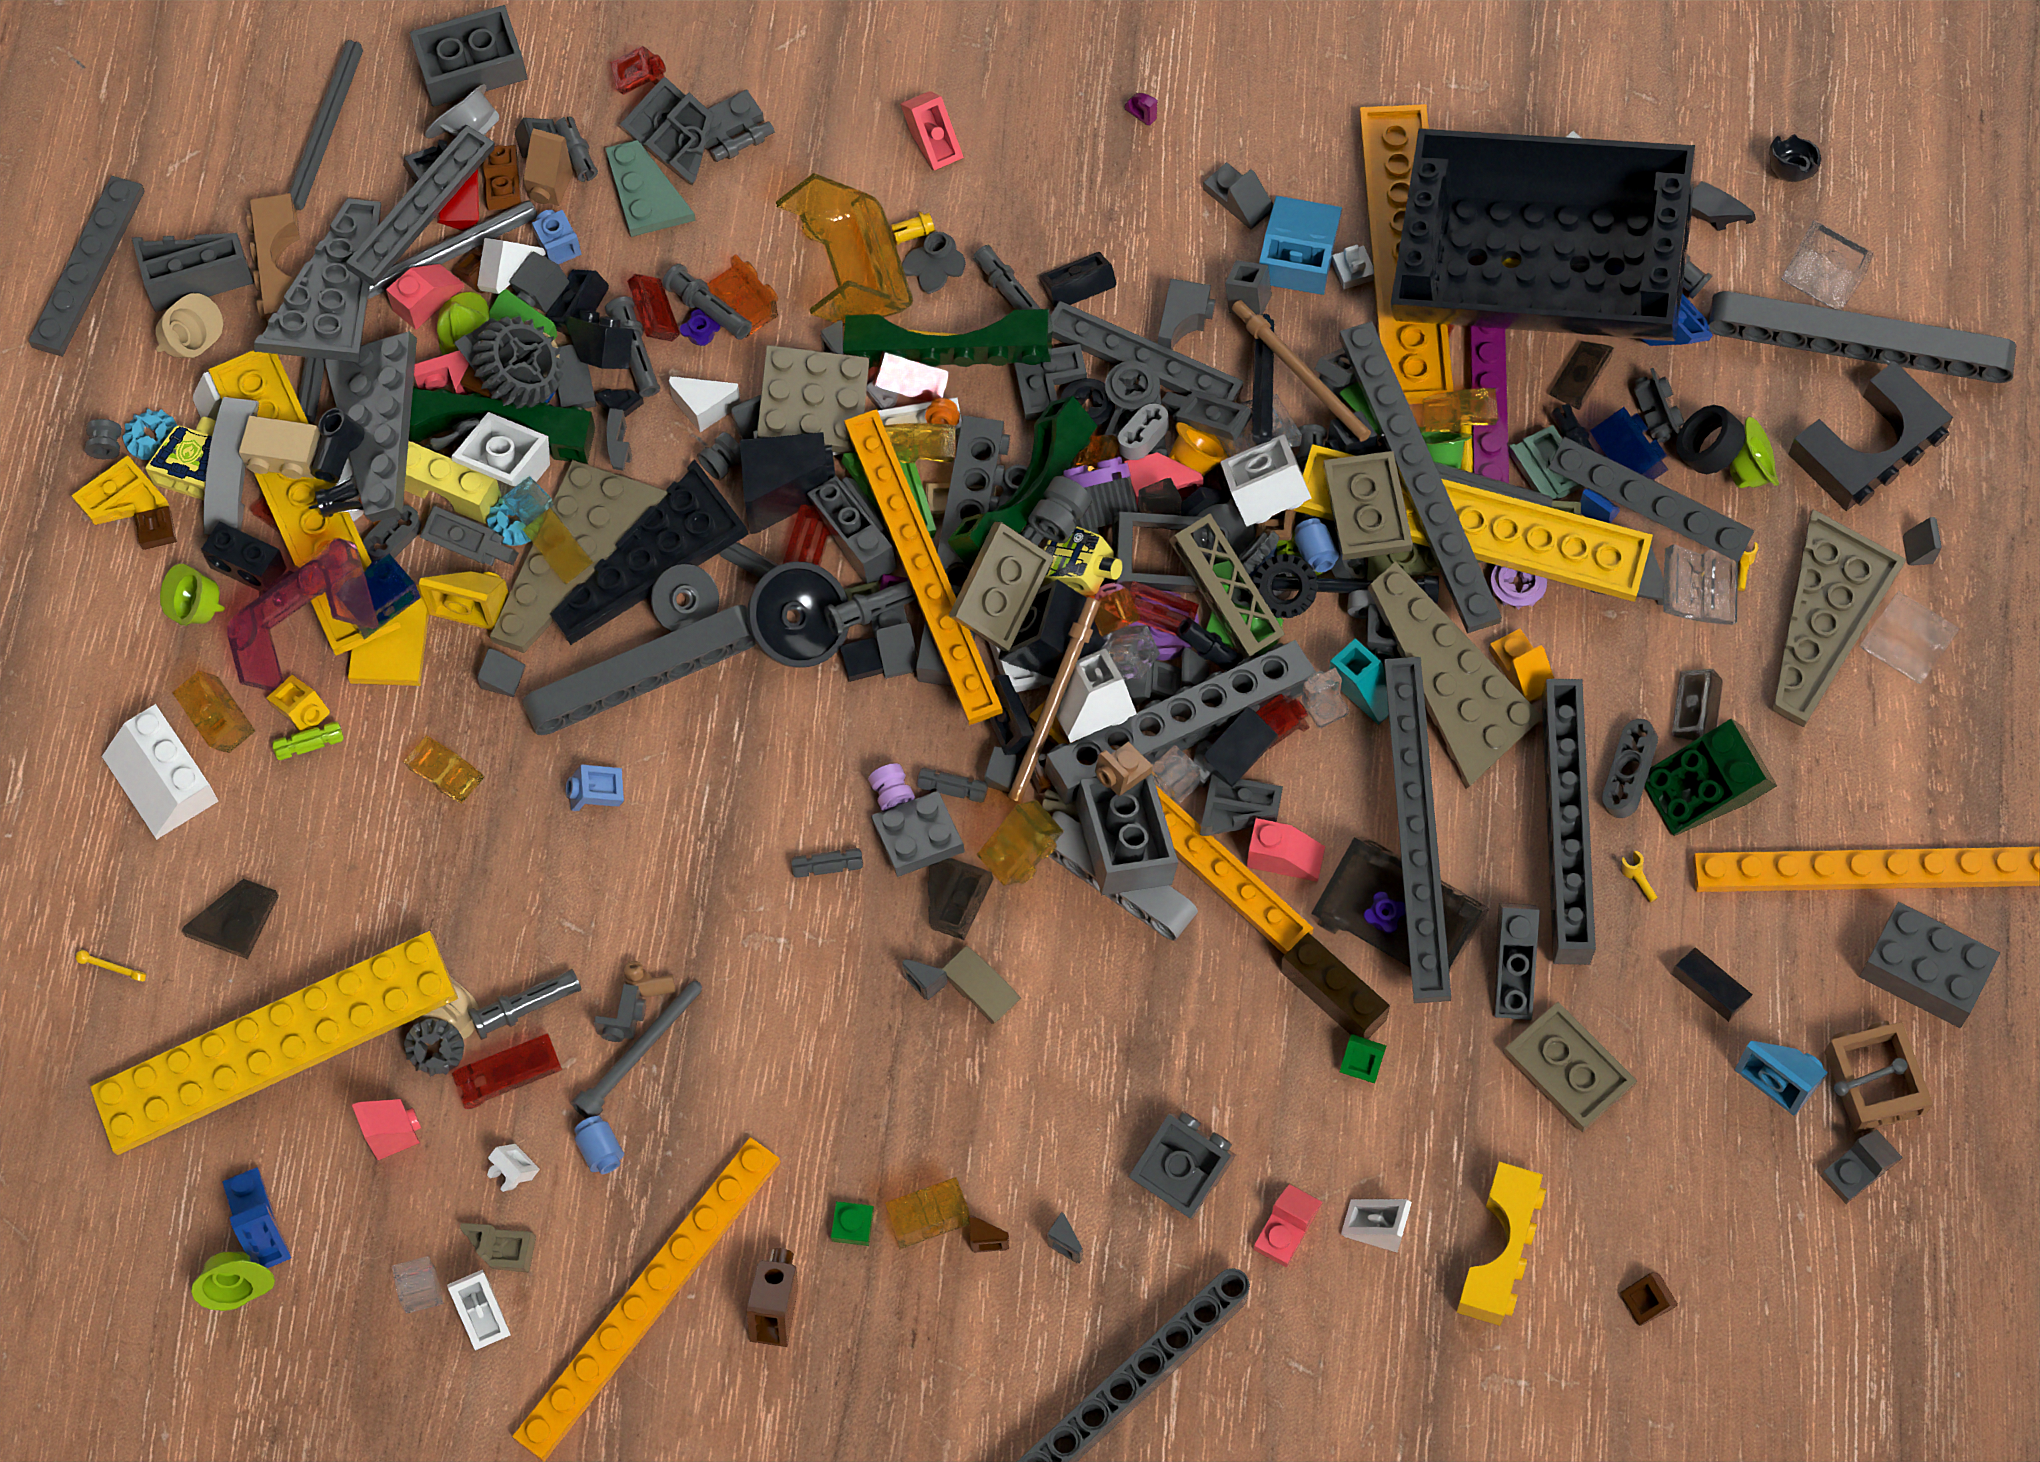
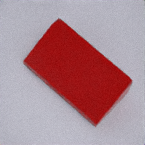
(463, 208)

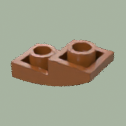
(502, 178)

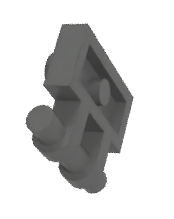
(732, 117)

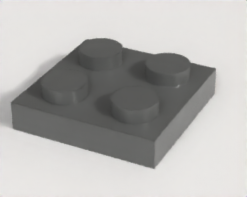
(918, 833)

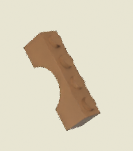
(275, 228)

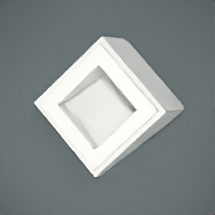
(207, 397)

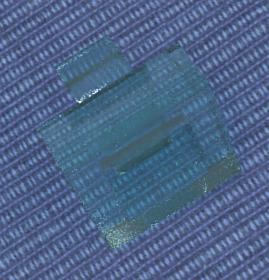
(528, 500)

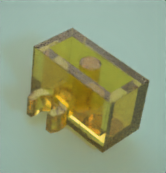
(1020, 843)

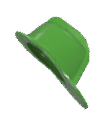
(1446, 446)

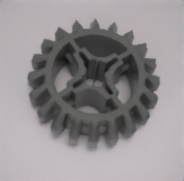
(507, 343)

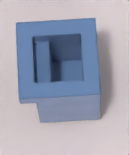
(556, 236)

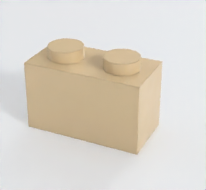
(280, 447)

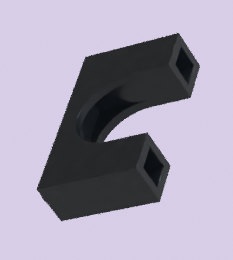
(1854, 475)

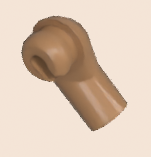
(647, 984)

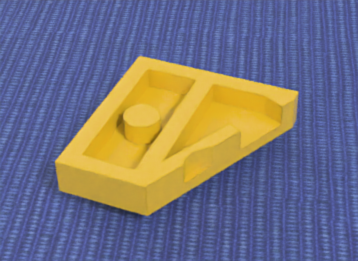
(118, 494)

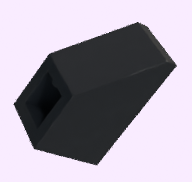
(600, 339)

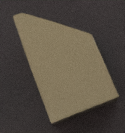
(501, 1248)

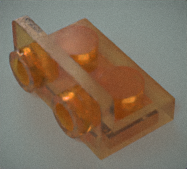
(745, 293)

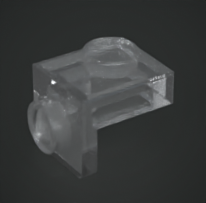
(1323, 697)

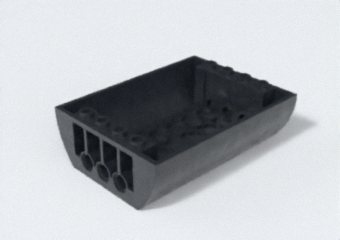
(1548, 208)

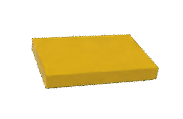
(394, 656)

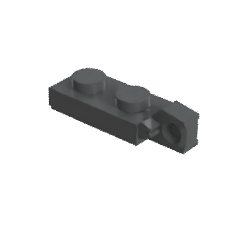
(1208, 413)
(466, 538)

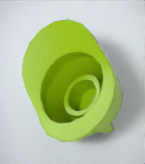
(460, 317)
(1755, 461)
(189, 596)
(230, 1281)

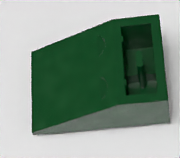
(1708, 778)

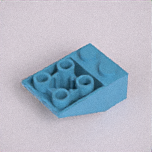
(1300, 244)

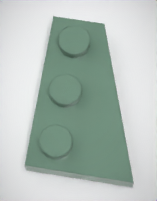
(645, 191)

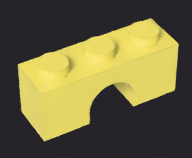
(464, 488)

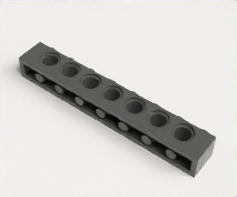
(975, 438)
(1202, 722)
(1568, 822)

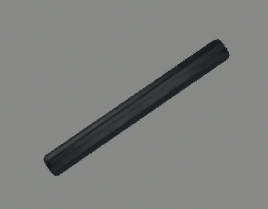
(1262, 390)

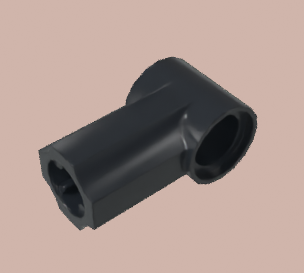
(340, 437)

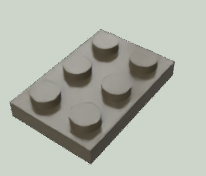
(1367, 505)
(1001, 586)
(1570, 1066)

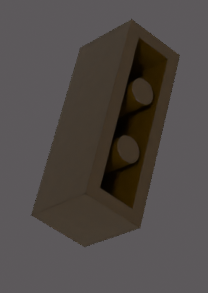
(1334, 987)

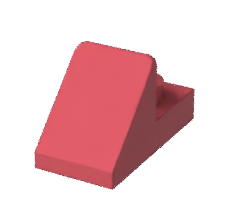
(441, 371)
(1287, 1225)

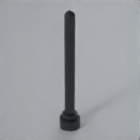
(1429, 585)

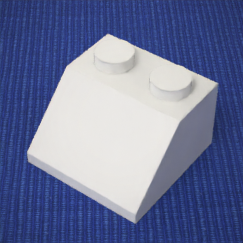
(504, 451)
(1265, 480)

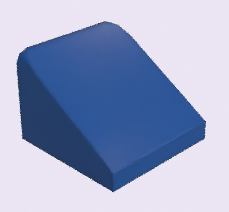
(1597, 506)

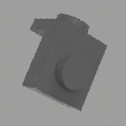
(631, 1010)

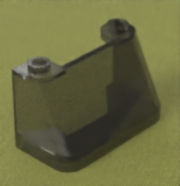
(1375, 869)

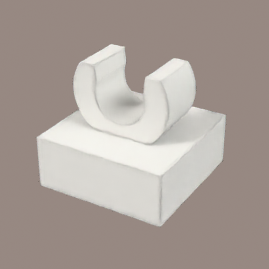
(1353, 266)
(513, 1164)

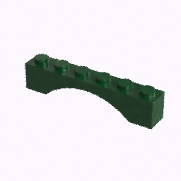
(1016, 338)
(568, 429)
(1058, 438)

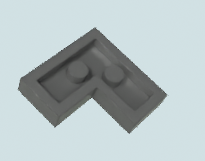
(1038, 381)

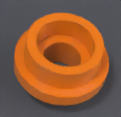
(942, 412)

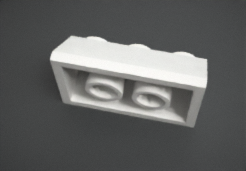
(157, 772)

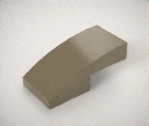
(981, 984)

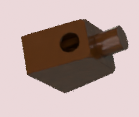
(773, 1299)

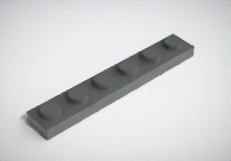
(420, 205)
(86, 266)
(1120, 345)
(1651, 499)

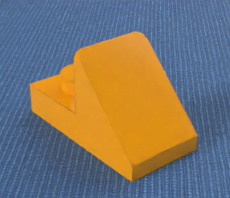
(1522, 664)

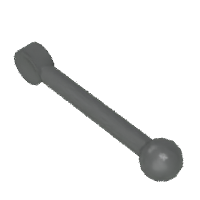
(1898, 1067)

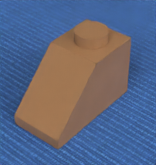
(547, 168)

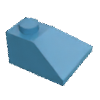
(1781, 1073)

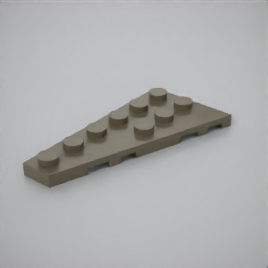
(598, 513)
(1834, 599)
(1463, 689)

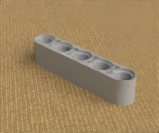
(1157, 907)

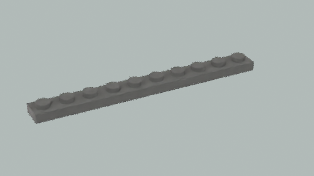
(1420, 478)
(1417, 831)

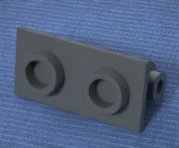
(1655, 394)

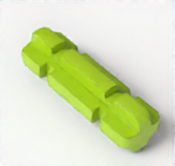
(307, 740)

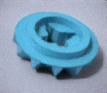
(134, 436)
(500, 523)

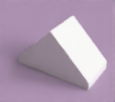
(501, 262)
(704, 400)
(1377, 1221)
(479, 1309)

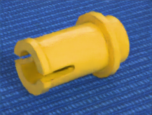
(913, 228)

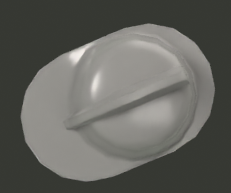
(472, 111)

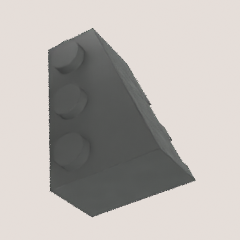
(196, 265)

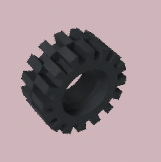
(1307, 585)

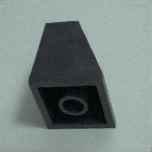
(780, 475)
(1046, 628)

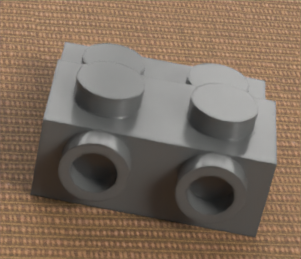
(1183, 1163)

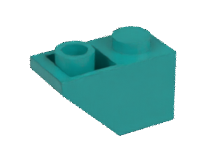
(1363, 680)

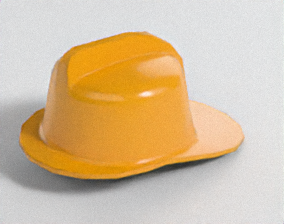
(1197, 449)

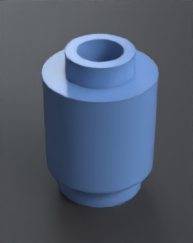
(1316, 545)
(598, 1145)

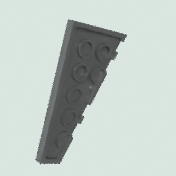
(326, 302)
(379, 399)

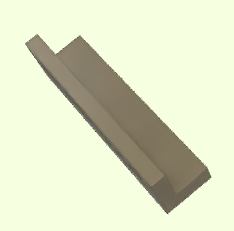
(1214, 592)

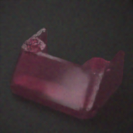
(331, 570)

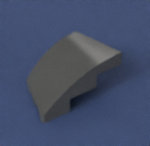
(671, 128)

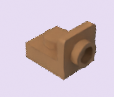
(1122, 768)

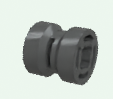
(720, 456)

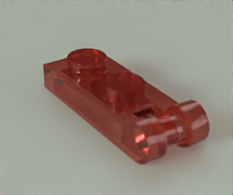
(507, 1070)

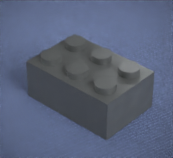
(467, 54)
(1126, 836)
(1929, 965)

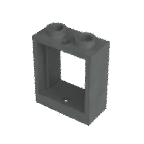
(1122, 546)

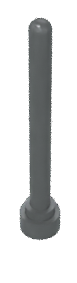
(591, 1101)

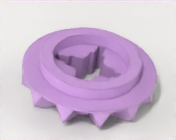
(1507, 592)

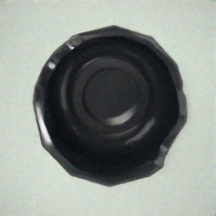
(1794, 158)

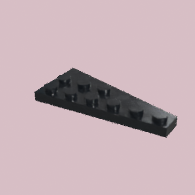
(682, 529)

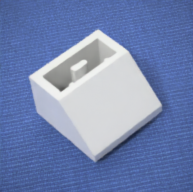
(1094, 697)

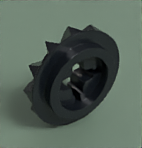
(1082, 389)

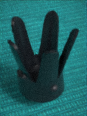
(332, 499)

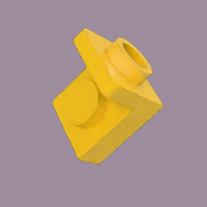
(298, 703)

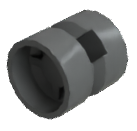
(1061, 505)

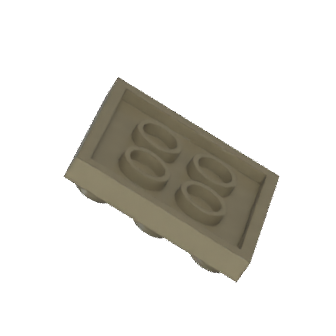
(811, 394)

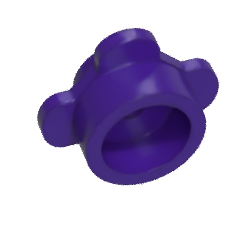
(699, 336)
(1382, 922)

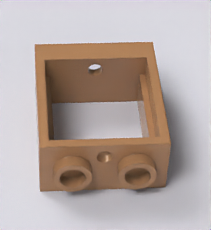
(1888, 1112)

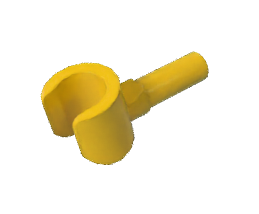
(1744, 562)
(1636, 872)

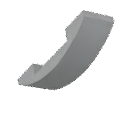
(225, 465)

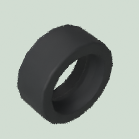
(1696, 430)

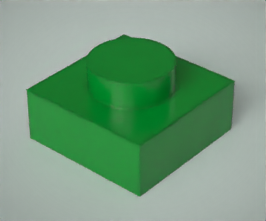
(1362, 1058)
(852, 1223)

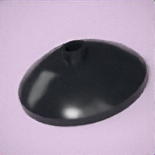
(805, 592)

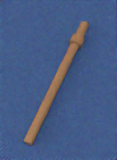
(1260, 329)
(1080, 633)

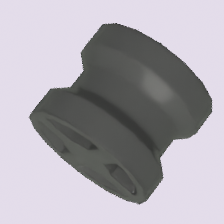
(102, 439)

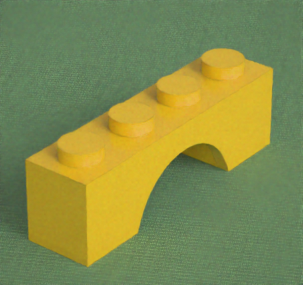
(1489, 1287)

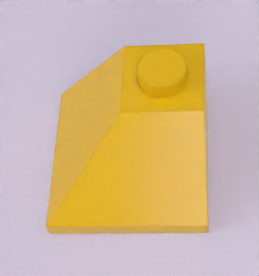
(466, 597)

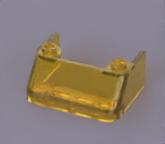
(858, 247)

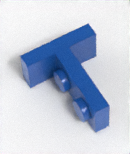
(254, 1219)

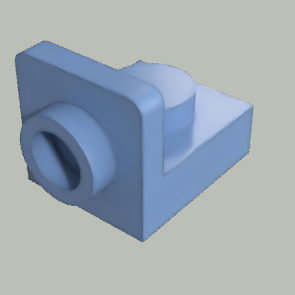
(595, 786)

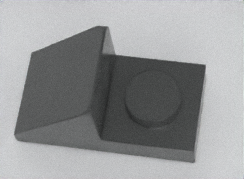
(1239, 194)
(1336, 372)
(895, 642)
(1861, 1166)

